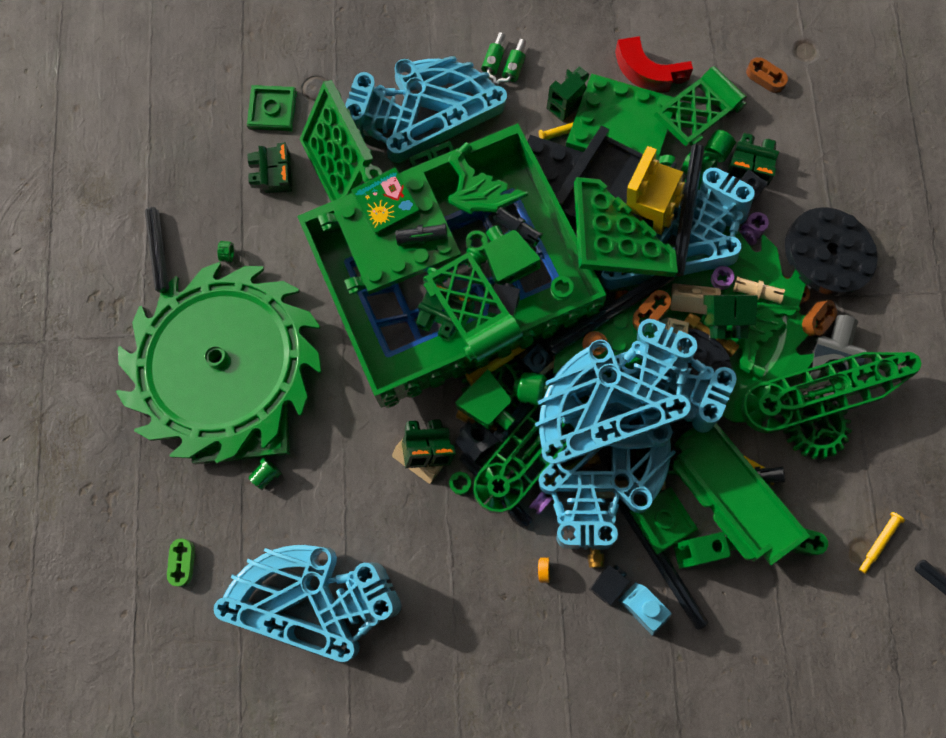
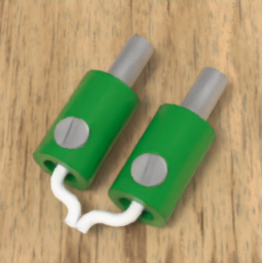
(513, 65)

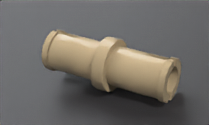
(759, 288)

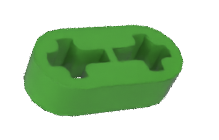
(174, 562)

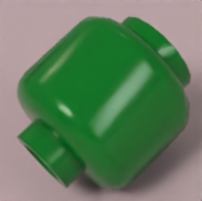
(530, 387)

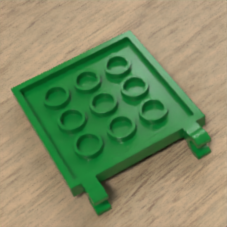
(626, 112)
(336, 145)
(378, 255)

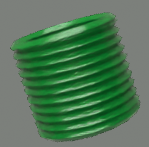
(721, 144)

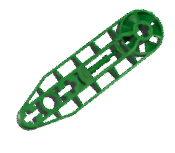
(842, 384)
(484, 480)

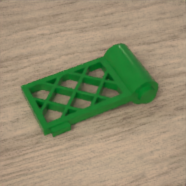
(717, 91)
(490, 335)

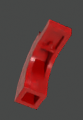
(646, 73)

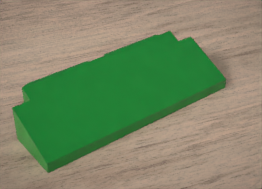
(737, 495)

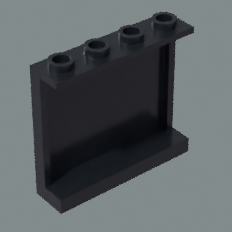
(605, 161)

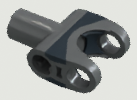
(838, 346)

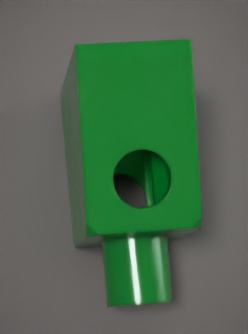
(509, 256)
(487, 402)
(702, 549)

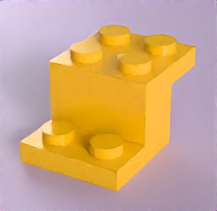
(655, 191)

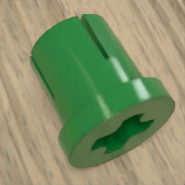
(264, 473)

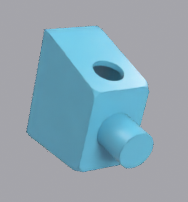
(645, 607)

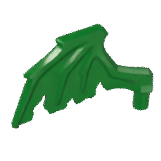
(478, 192)
(761, 332)

